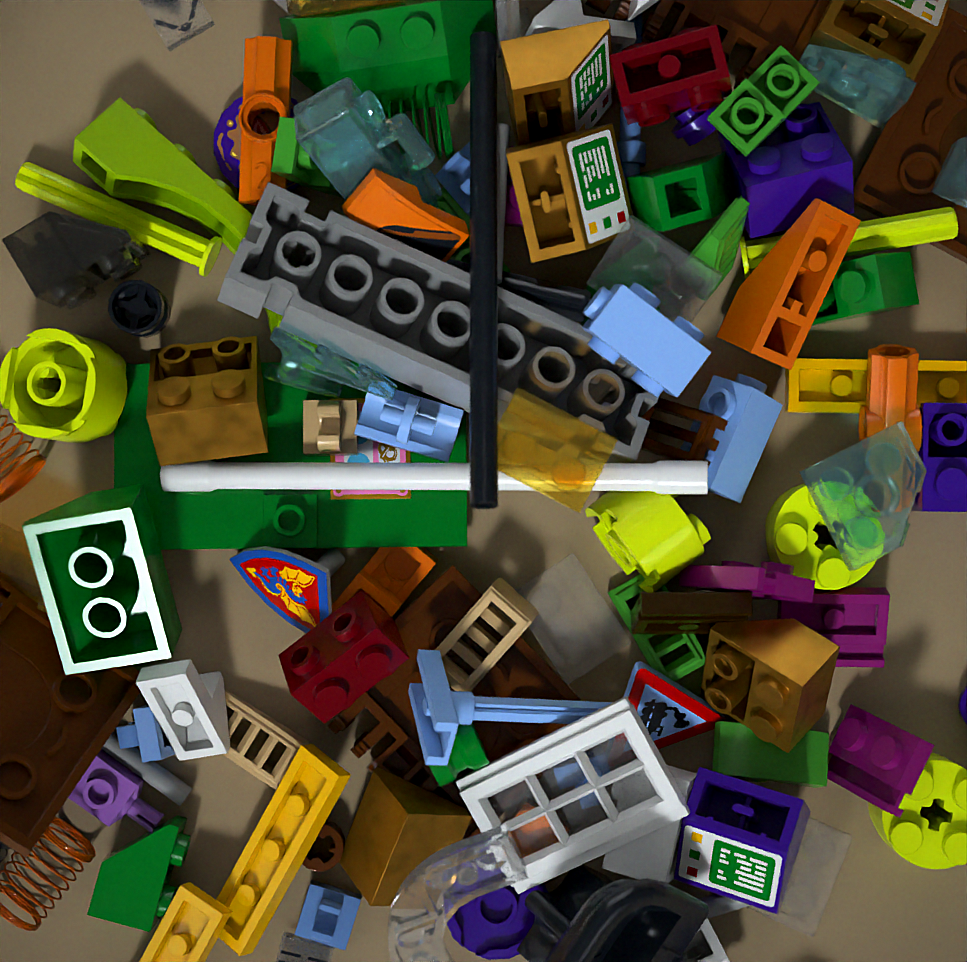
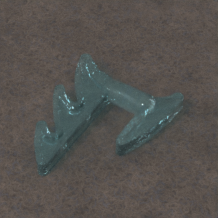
(322, 369)

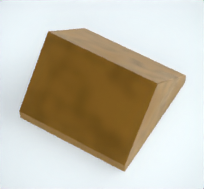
(395, 832)

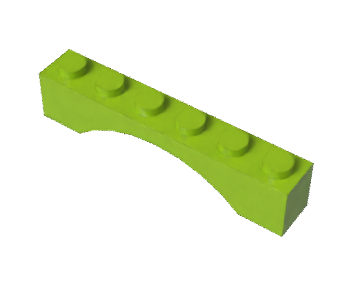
(138, 163)

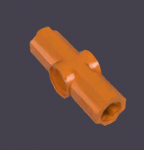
(265, 88)
(891, 392)

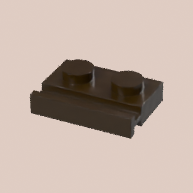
(688, 611)

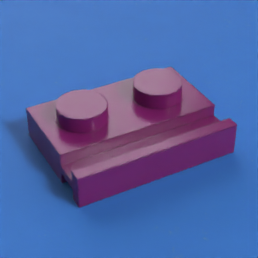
(767, 582)
(848, 617)
(876, 759)

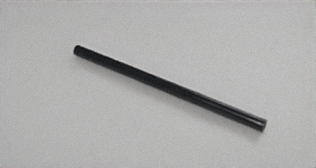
(483, 272)

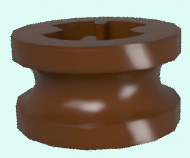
(317, 861)

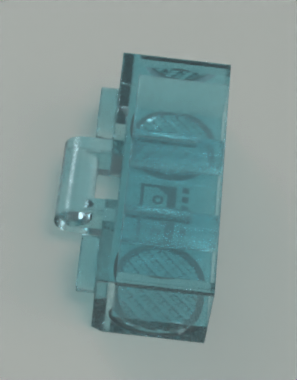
(347, 140)

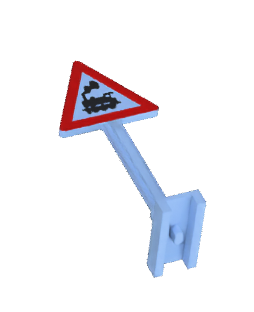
(662, 704)

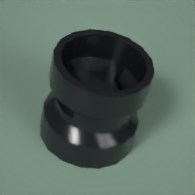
(130, 304)

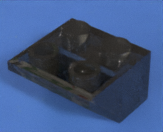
(72, 256)

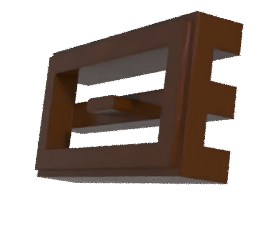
(700, 441)

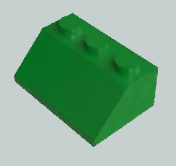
(104, 580)

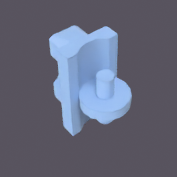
(410, 424)

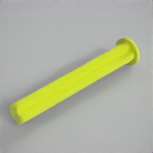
(114, 213)
(874, 235)

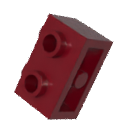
(671, 75)
(343, 657)

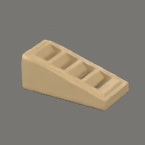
(510, 603)
(276, 731)

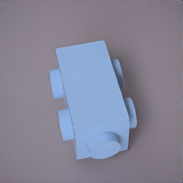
(631, 328)
(741, 444)

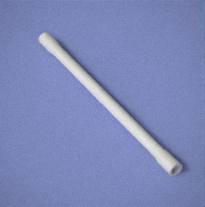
(209, 475)

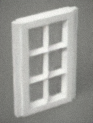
(576, 792)

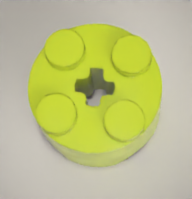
(63, 386)
(648, 534)
(792, 541)
(940, 837)

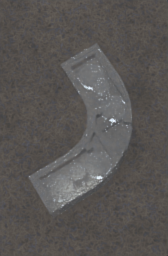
(442, 886)

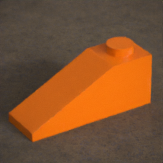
(789, 285)

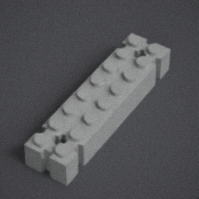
(412, 318)

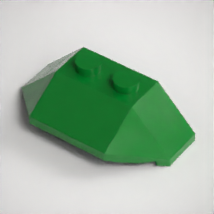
(390, 48)

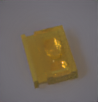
(551, 449)

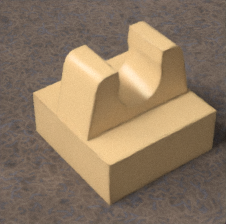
(330, 427)

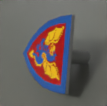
(291, 583)

